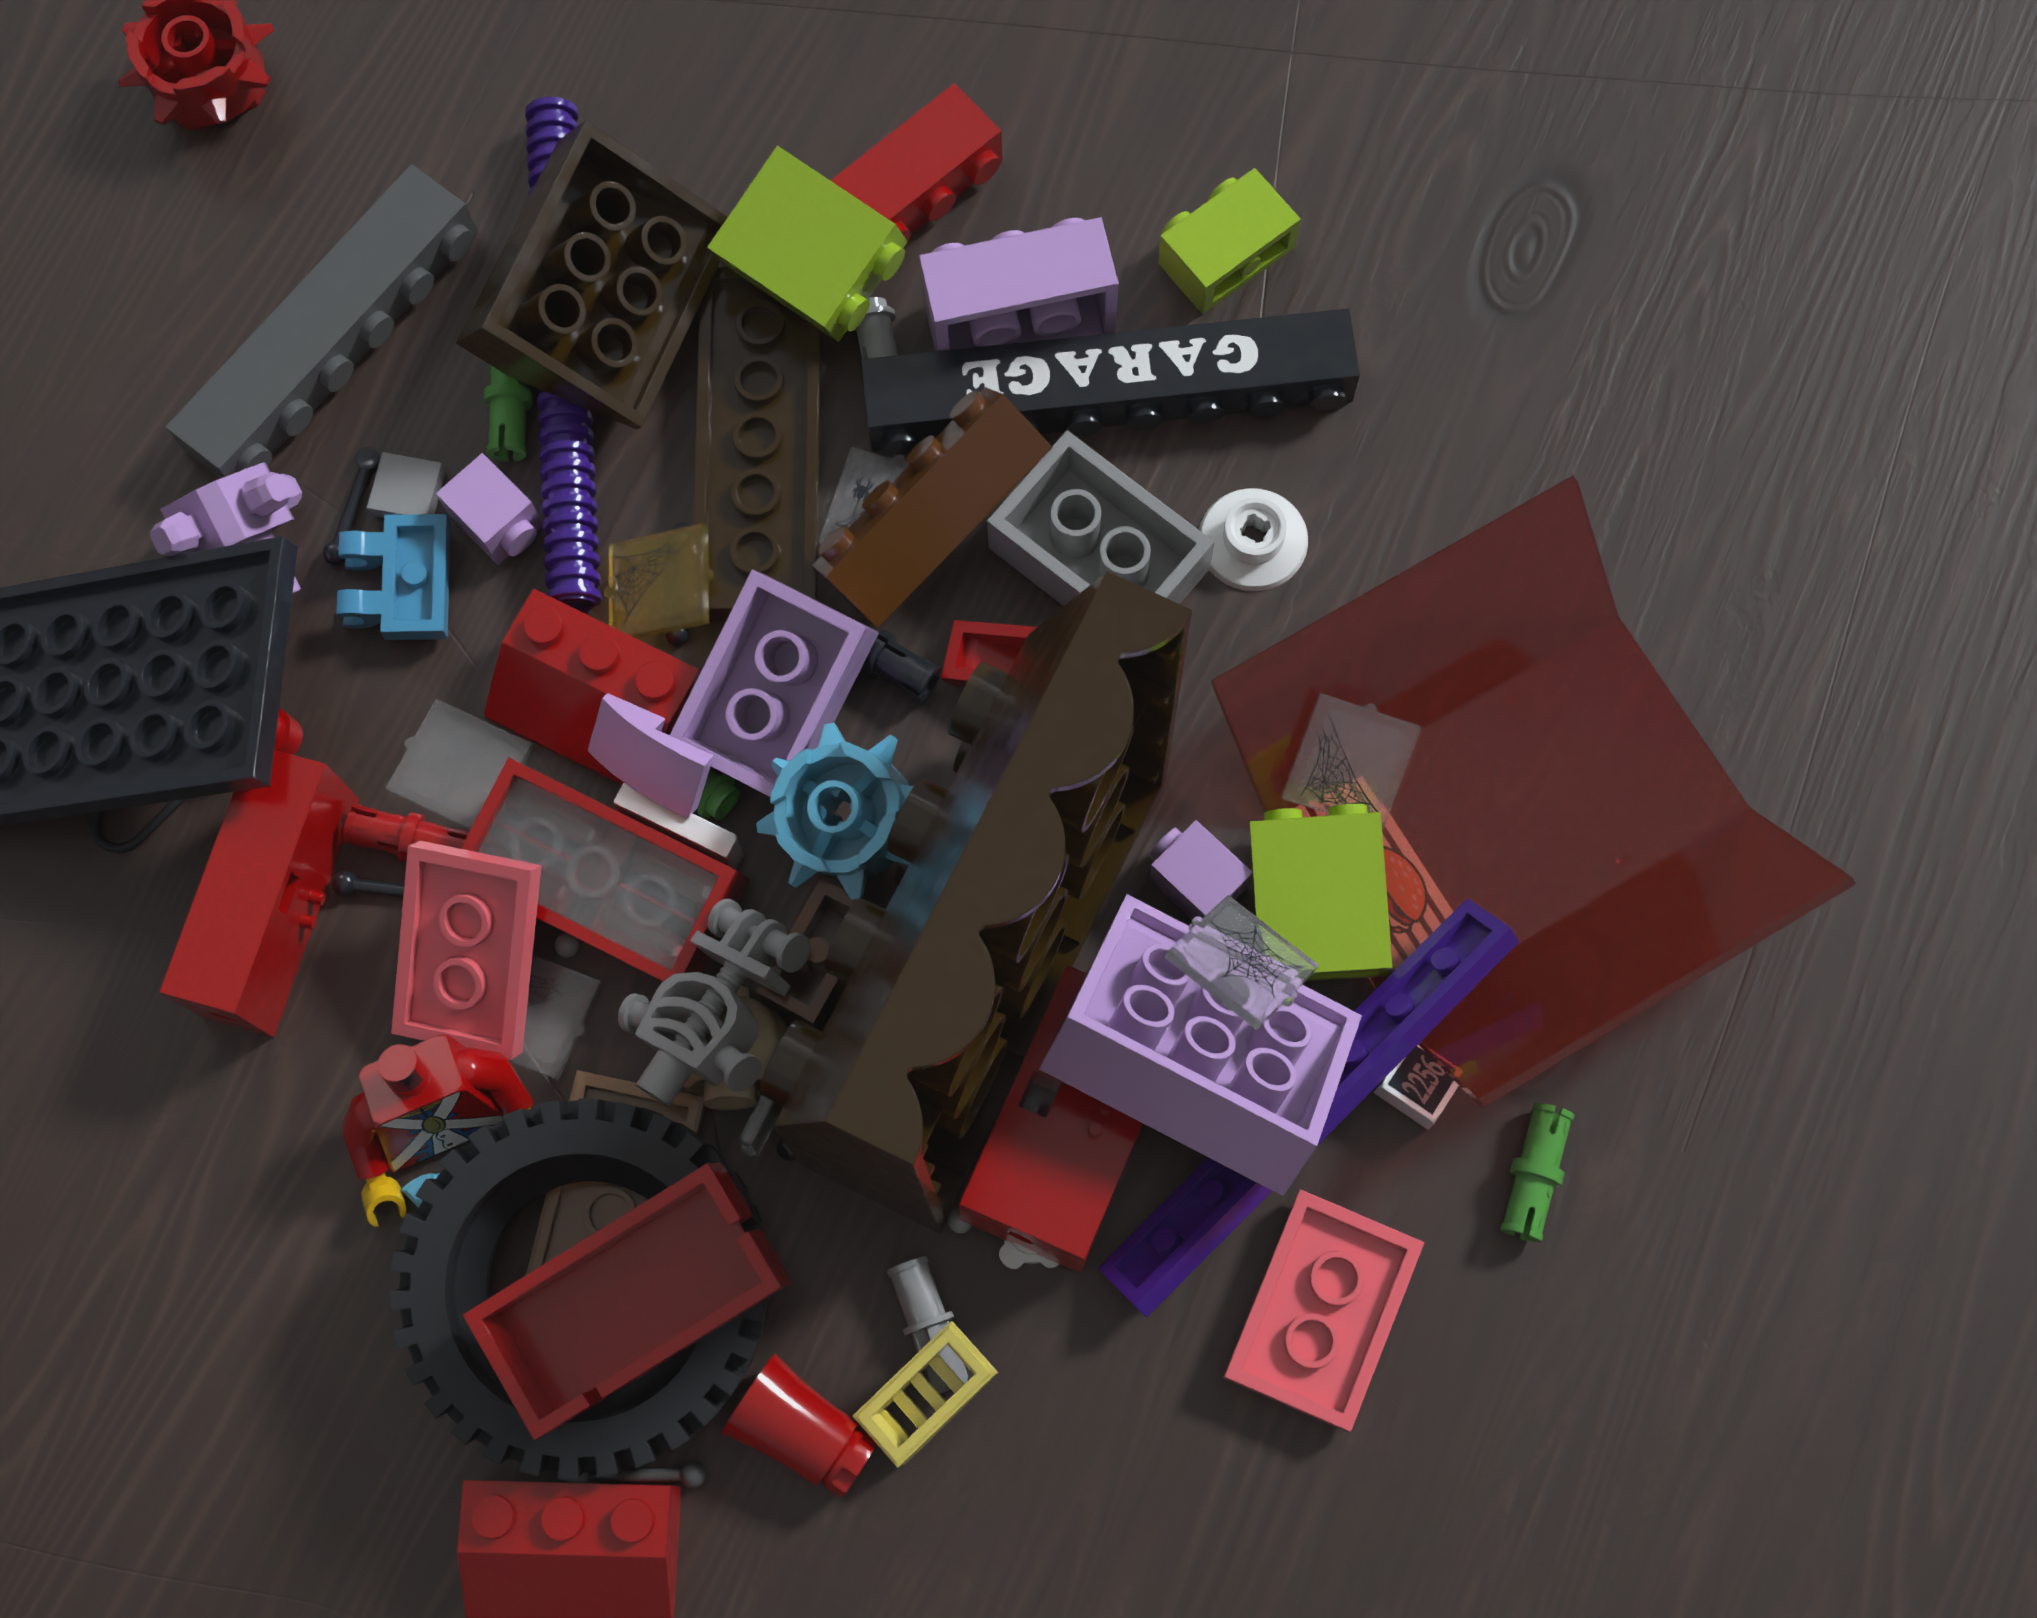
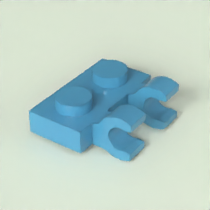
(413, 577)

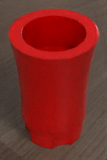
(800, 1429)

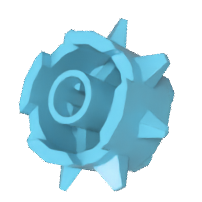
(807, 803)

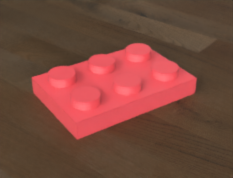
(465, 947)
(1324, 1311)

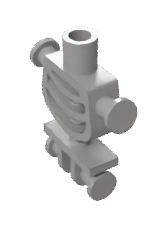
(679, 1024)

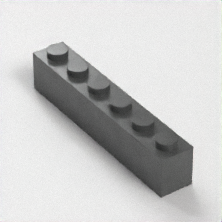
(325, 326)

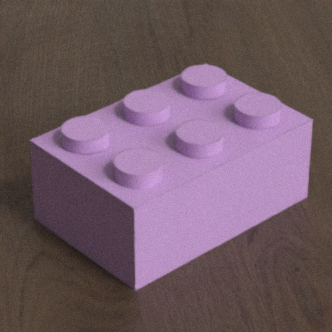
(1021, 287)
(772, 680)

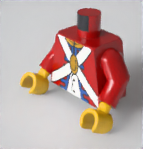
(421, 1105)

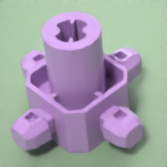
(228, 512)

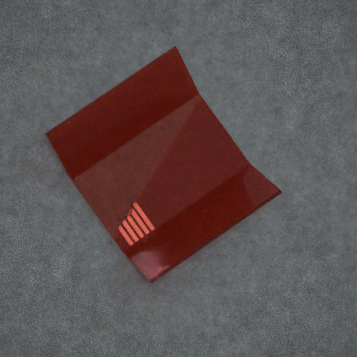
(1540, 788)

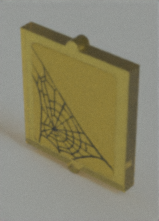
(659, 582)

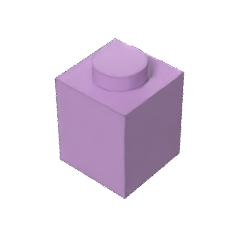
(490, 510)
(1197, 870)

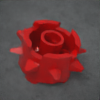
(196, 60)

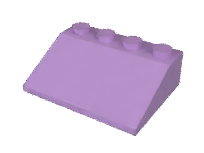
(1192, 1066)

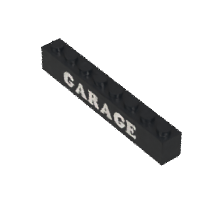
(1122, 377)

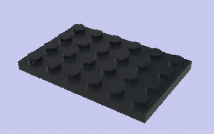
(143, 681)

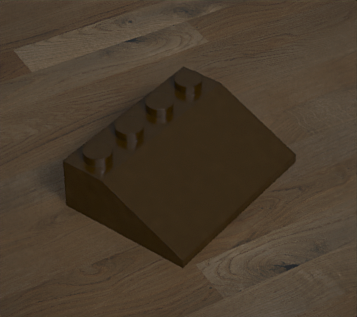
(597, 279)

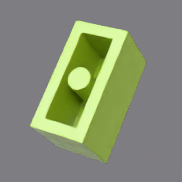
(1227, 239)

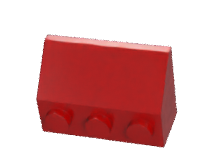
(562, 665)
(568, 1549)

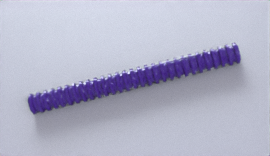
(564, 425)

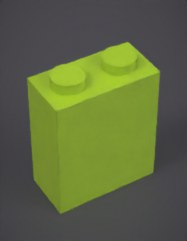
(809, 244)
(1325, 888)

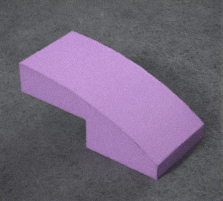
(646, 759)

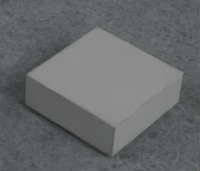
(405, 486)

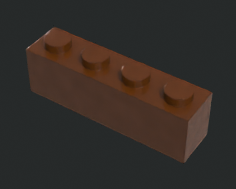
(931, 504)

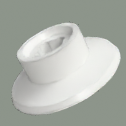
(1239, 559)

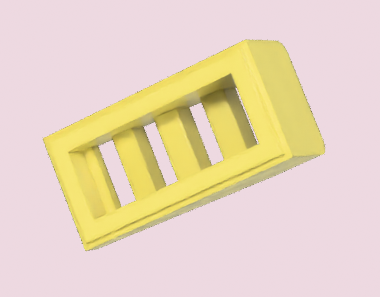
(887, 1430)

